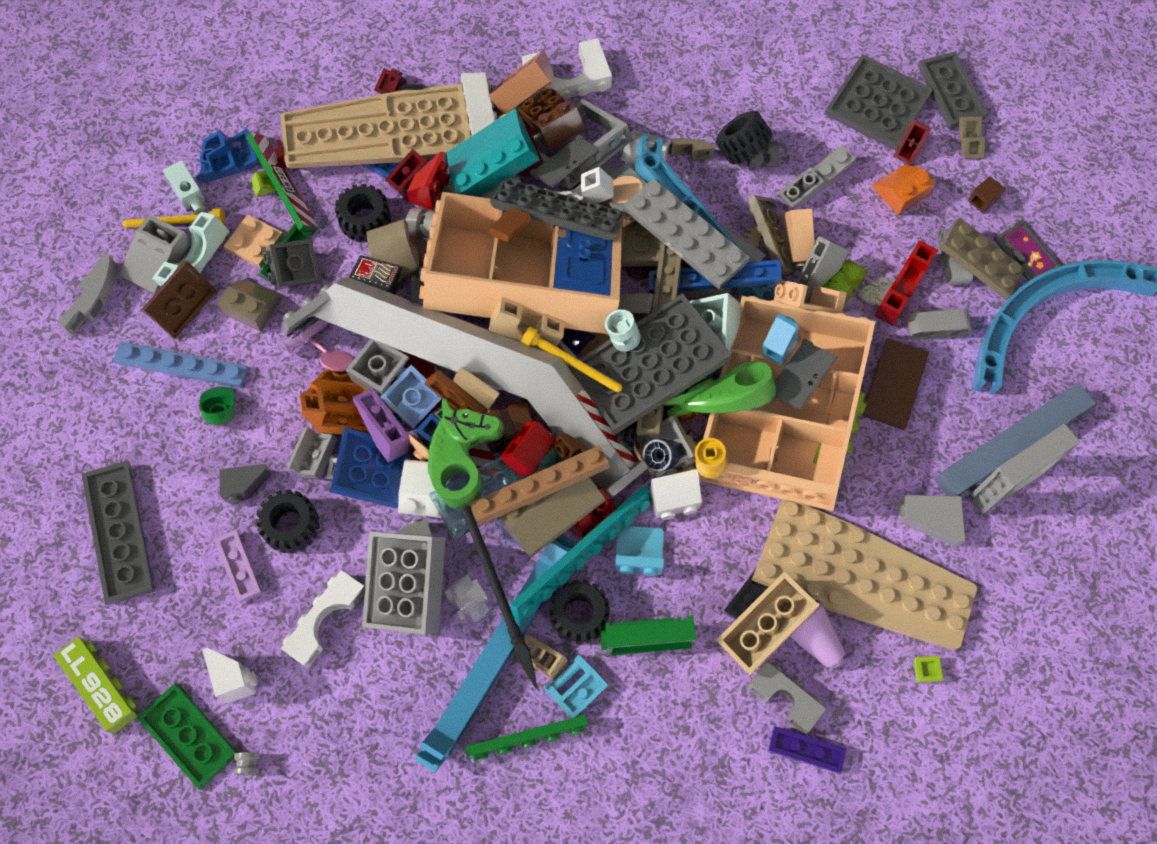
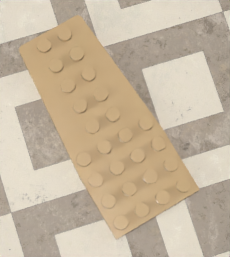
(376, 128)
(865, 576)

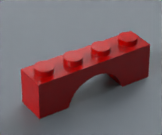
(906, 283)

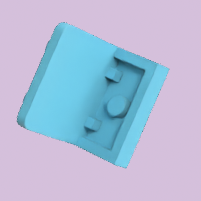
(639, 551)

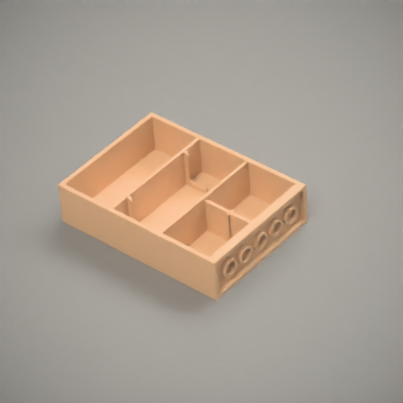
(775, 444)

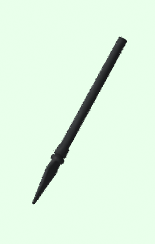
(521, 649)

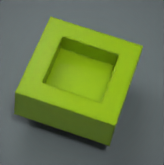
(928, 669)

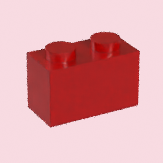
(528, 449)

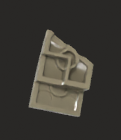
(392, 245)

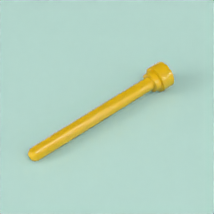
(182, 219)
(534, 339)

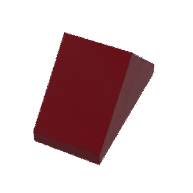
(912, 142)

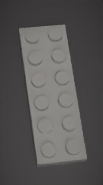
(686, 233)

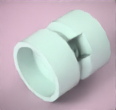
(622, 330)

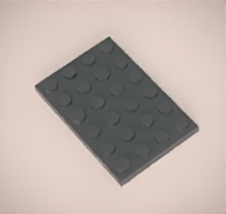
(671, 356)

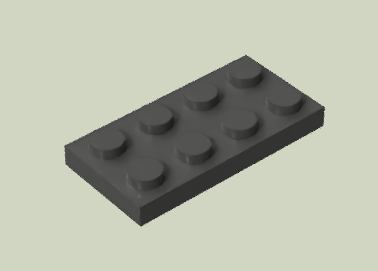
(951, 88)

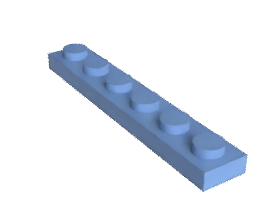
(180, 364)

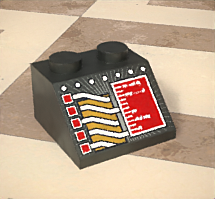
(377, 273)

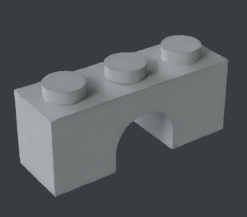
(805, 708)

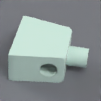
(185, 187)

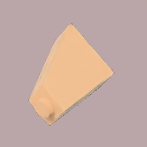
(799, 234)

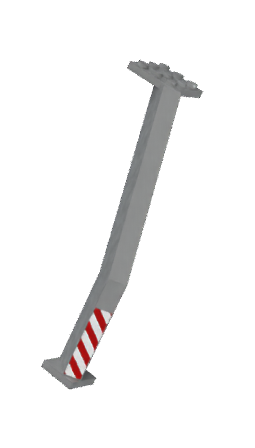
(487, 355)

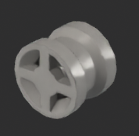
(246, 763)

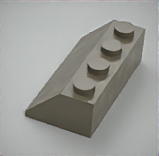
(549, 517)

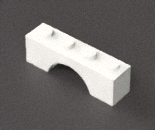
(594, 187)
(303, 643)

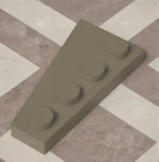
(767, 227)

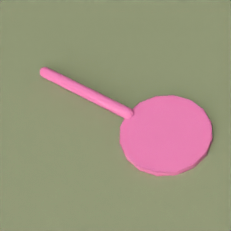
(333, 359)

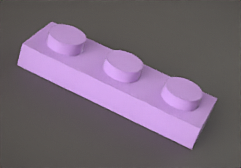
(238, 566)

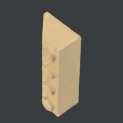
(767, 623)

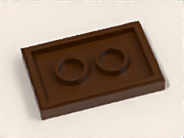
(179, 299)

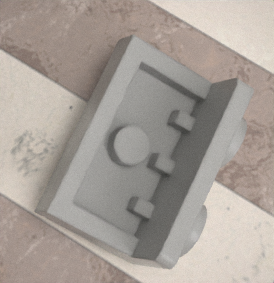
(312, 454)

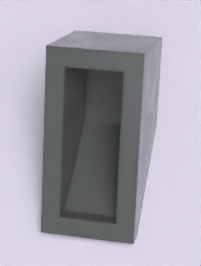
(242, 482)

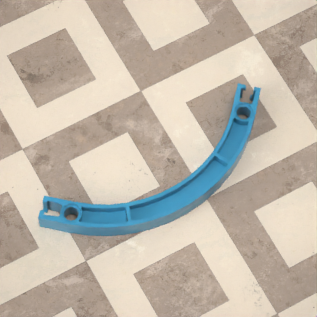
(1060, 280)

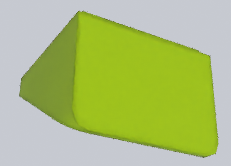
(262, 184)

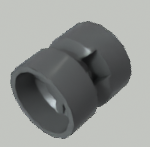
(768, 156)

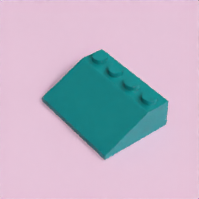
(491, 156)

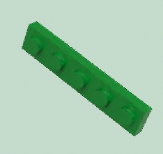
(526, 738)

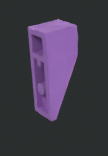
(382, 425)

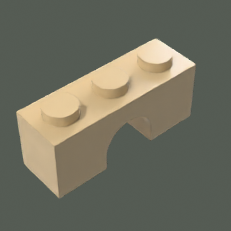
(508, 322)

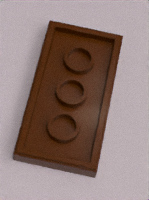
(895, 384)

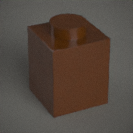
(986, 194)

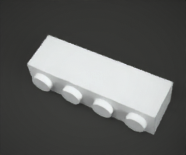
(477, 101)

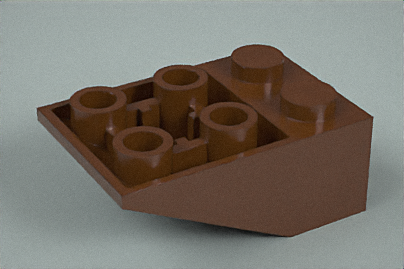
(552, 117)

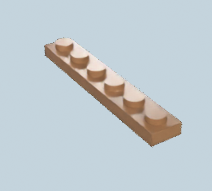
(539, 485)

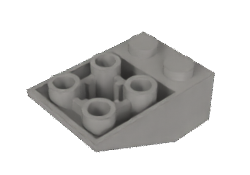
(151, 247)

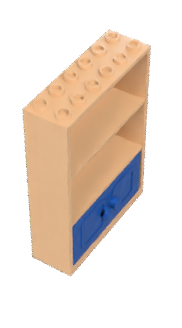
(473, 270)

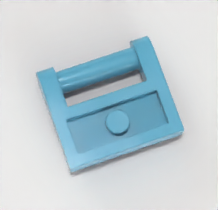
(581, 693)

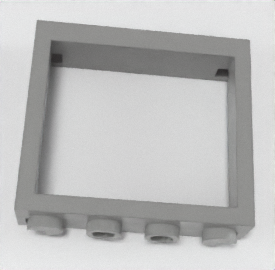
(608, 144)
(1023, 468)

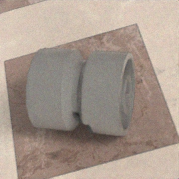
(419, 221)

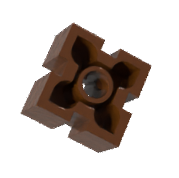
(513, 420)

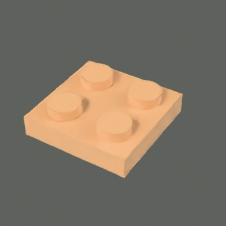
(251, 240)

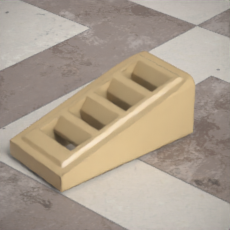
(557, 666)

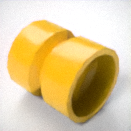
(710, 458)

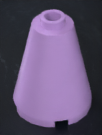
(820, 639)

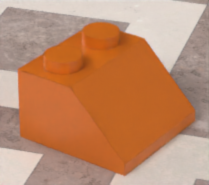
(905, 187)

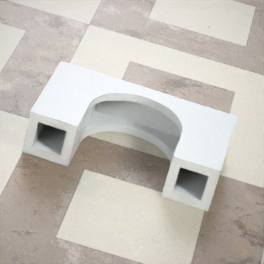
(594, 77)

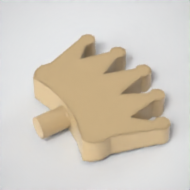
(753, 236)

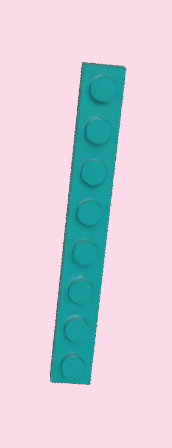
(578, 556)

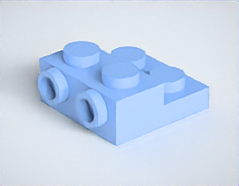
(409, 396)

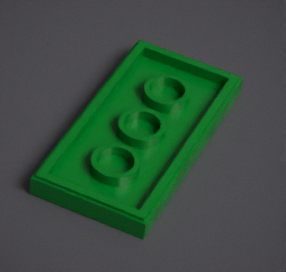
(187, 736)

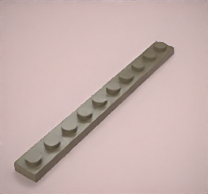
(665, 290)

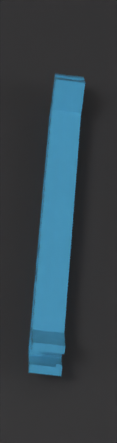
(651, 166)
(484, 673)

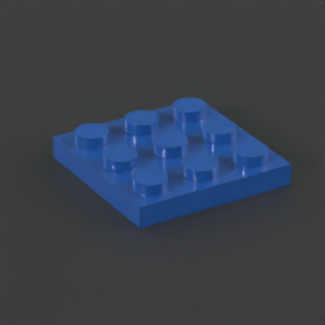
(364, 471)

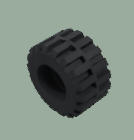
(744, 137)
(357, 199)
(275, 508)
(585, 592)

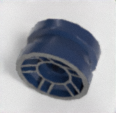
(653, 458)

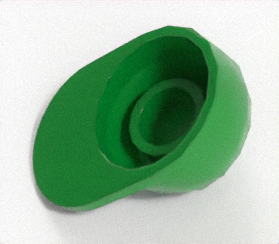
(217, 405)

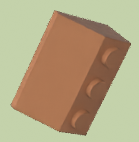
(523, 83)

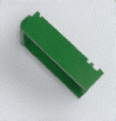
(648, 636)

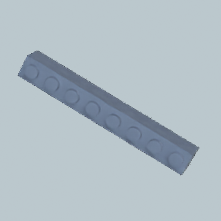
(983, 461)

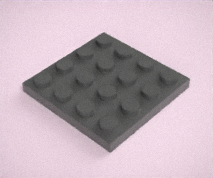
(878, 101)

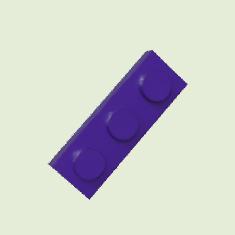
(807, 750)

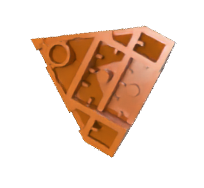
(331, 405)

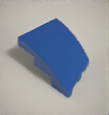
(222, 159)

